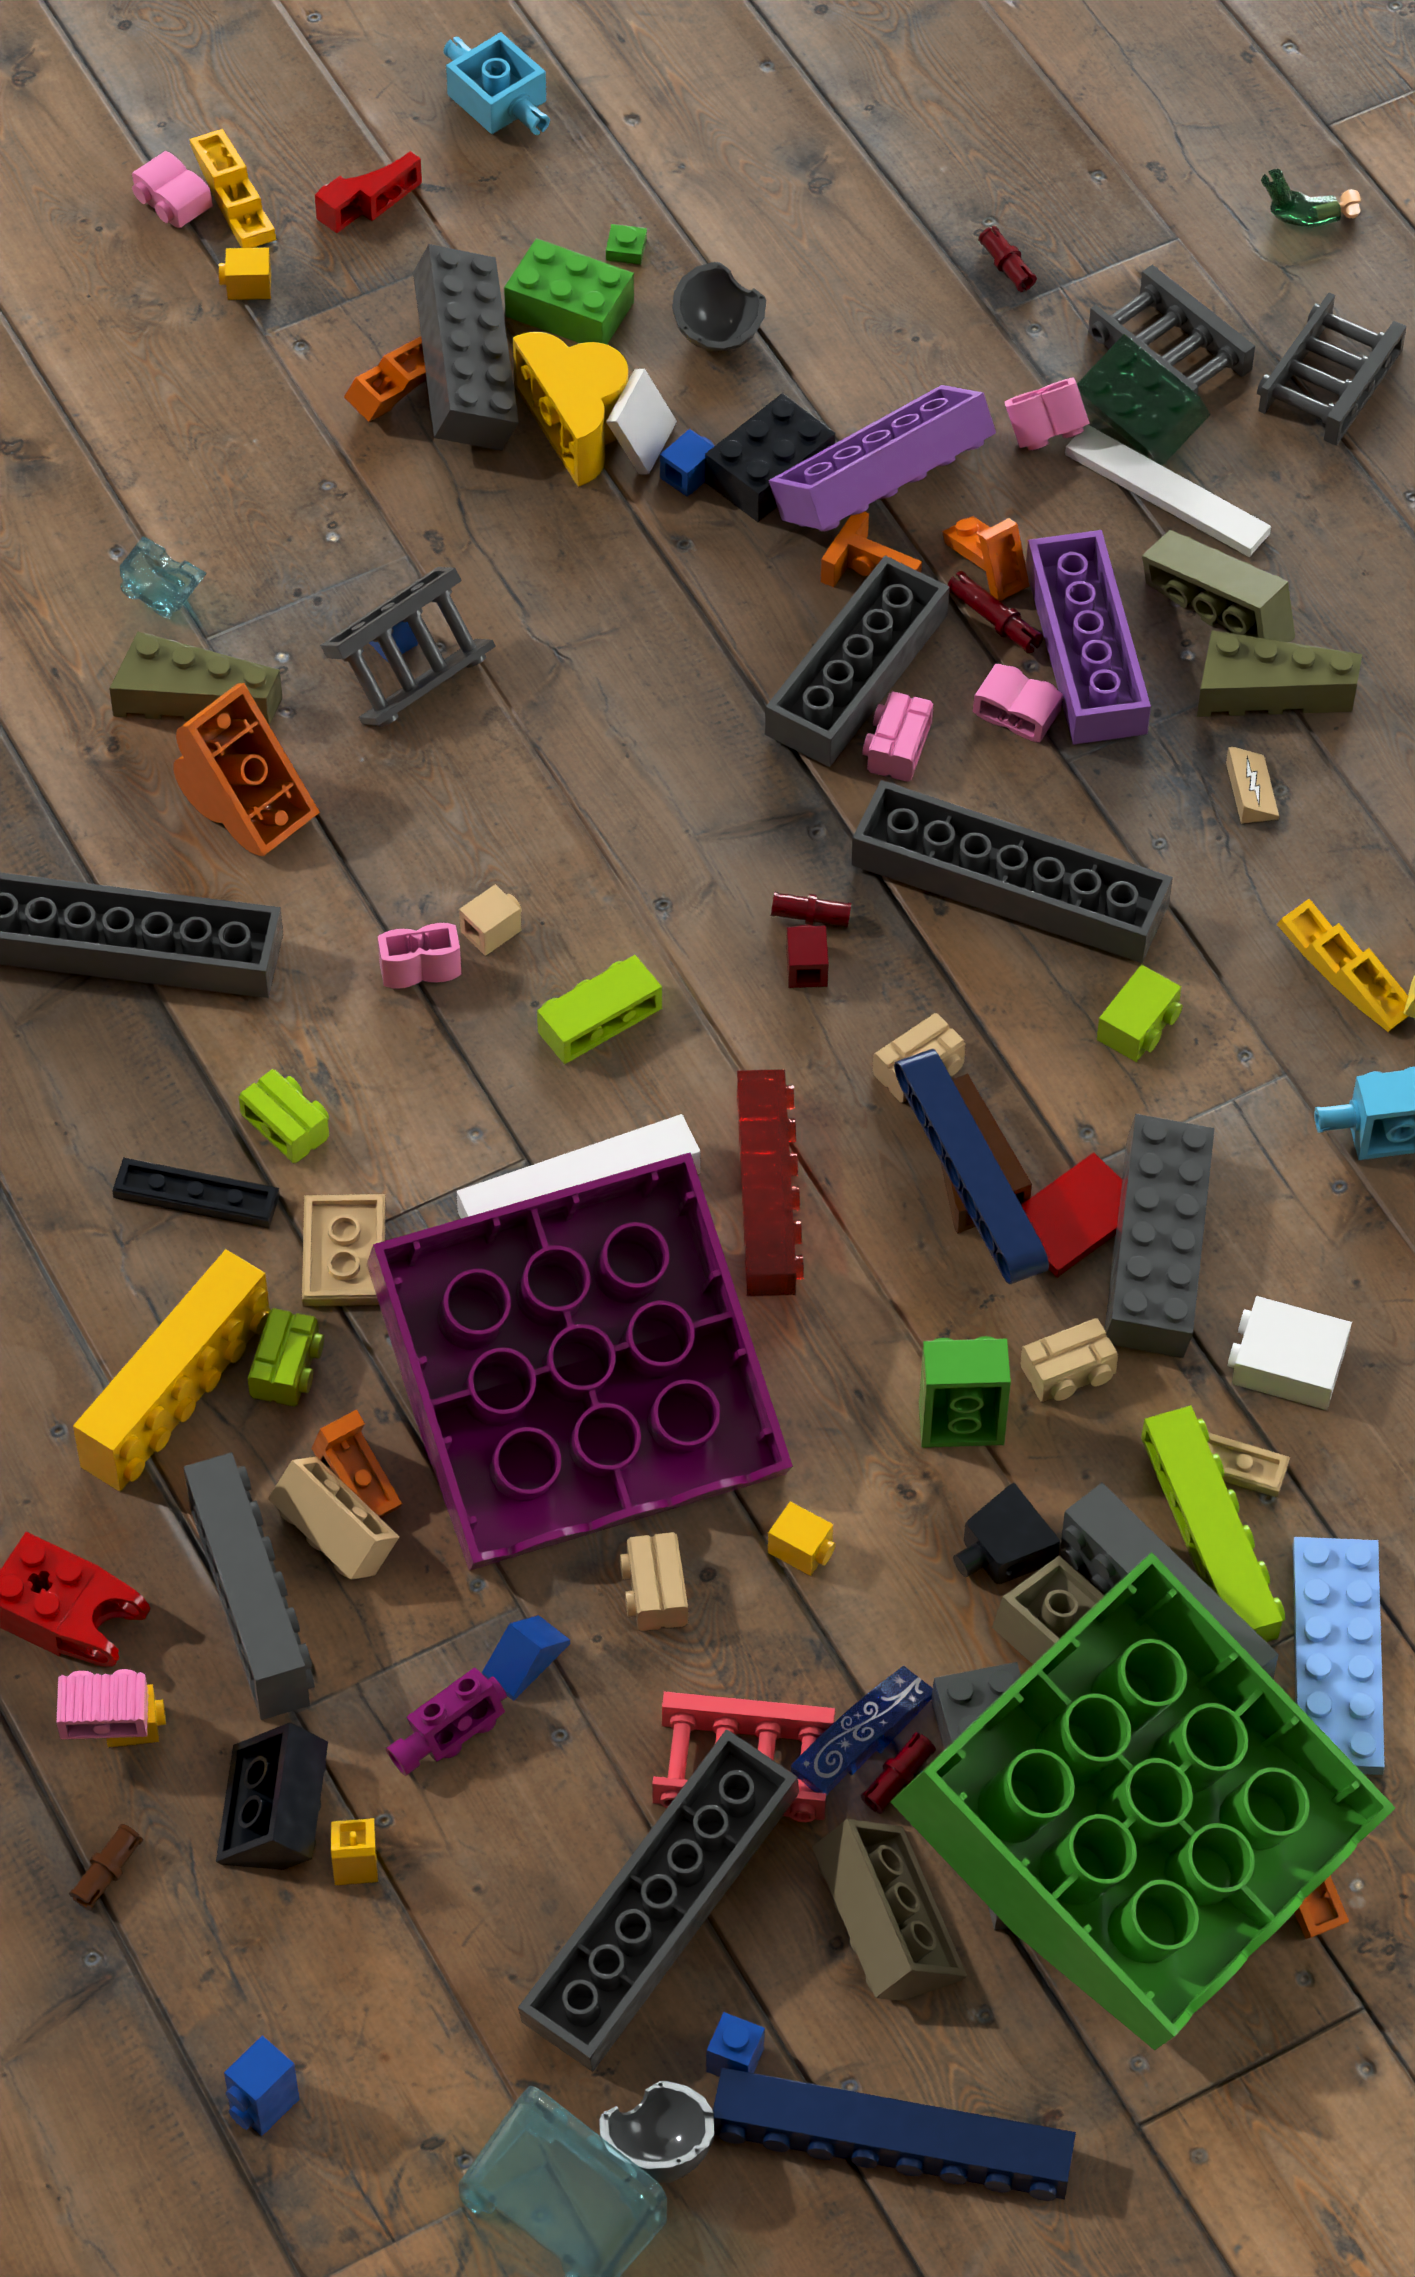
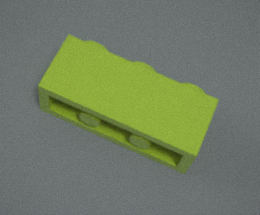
(599, 1009)

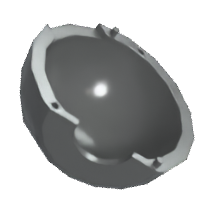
(716, 309)
(664, 2132)

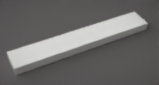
(1168, 490)

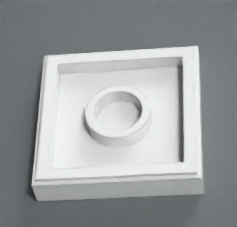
(641, 421)

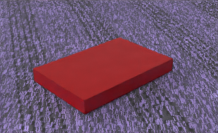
(1076, 1212)

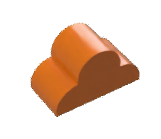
(241, 774)

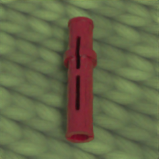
(1006, 620)

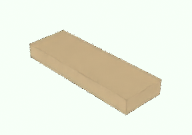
(1250, 1465)

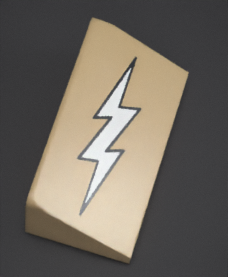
(1251, 786)

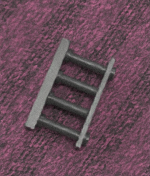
(1181, 311)
(1352, 393)
(378, 625)

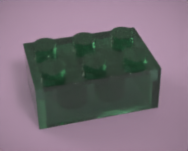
(1142, 400)

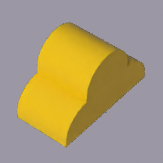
(571, 396)

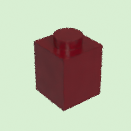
(807, 956)

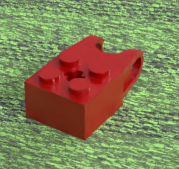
(63, 1601)

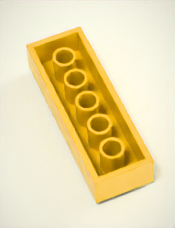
(172, 1371)

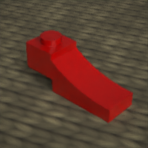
(367, 194)

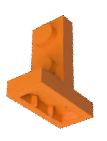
(993, 550)
(857, 552)
(355, 1463)

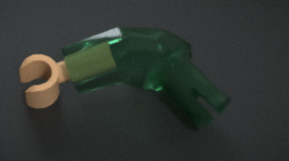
(1307, 211)

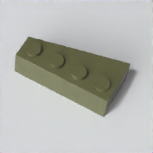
(1220, 588)
(1275, 676)
(183, 680)

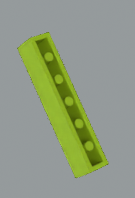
(1209, 1518)

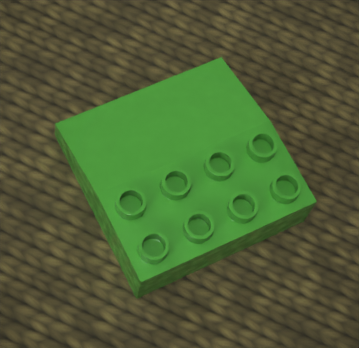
(1144, 1804)

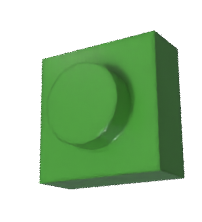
(626, 244)

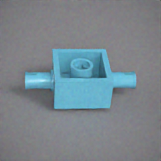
(496, 83)
(1378, 1114)

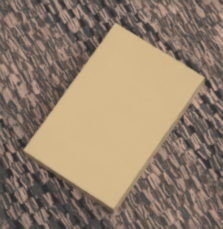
(337, 1248)

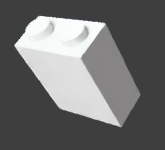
(1289, 1352)

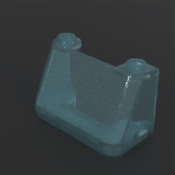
(565, 2188)

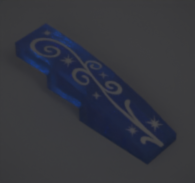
(862, 1731)

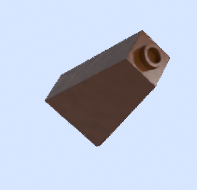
(998, 1145)

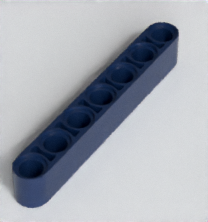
(971, 1166)

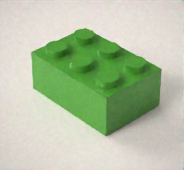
(569, 293)
(964, 1392)

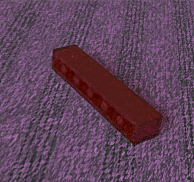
(766, 1183)

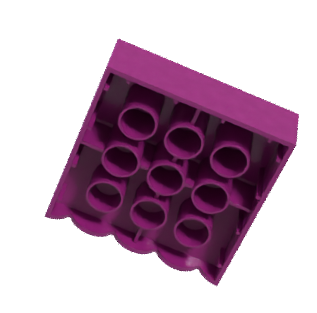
(577, 1360)

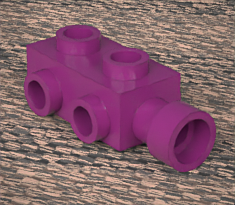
(450, 1717)

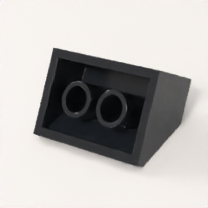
(273, 1799)

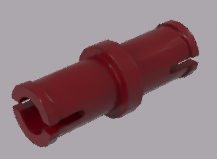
(1007, 258)
(811, 909)
(898, 1772)

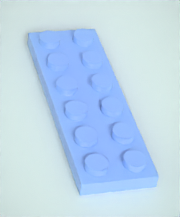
(1340, 1644)

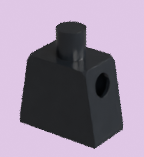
(1007, 1539)

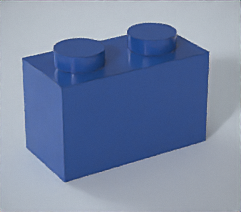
(261, 2086)

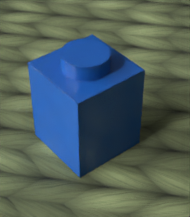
(684, 462)
(735, 2045)

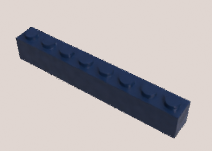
(893, 2134)

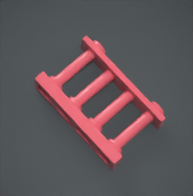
(741, 1716)

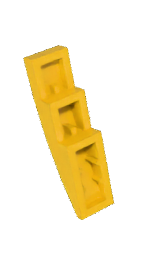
(232, 189)
(1341, 961)

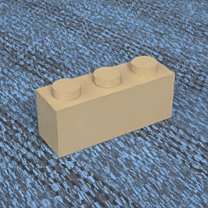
(333, 1518)

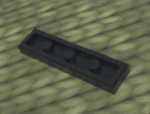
(196, 1193)

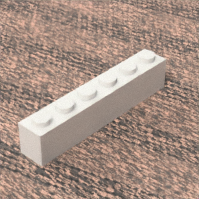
(583, 1165)

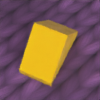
(354, 1851)

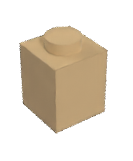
(490, 919)

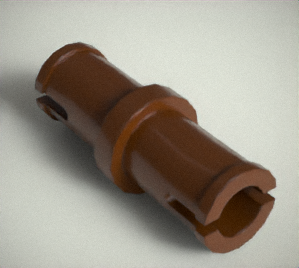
(106, 1867)

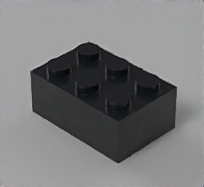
(762, 449)

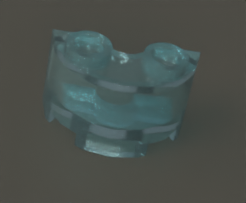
(157, 578)

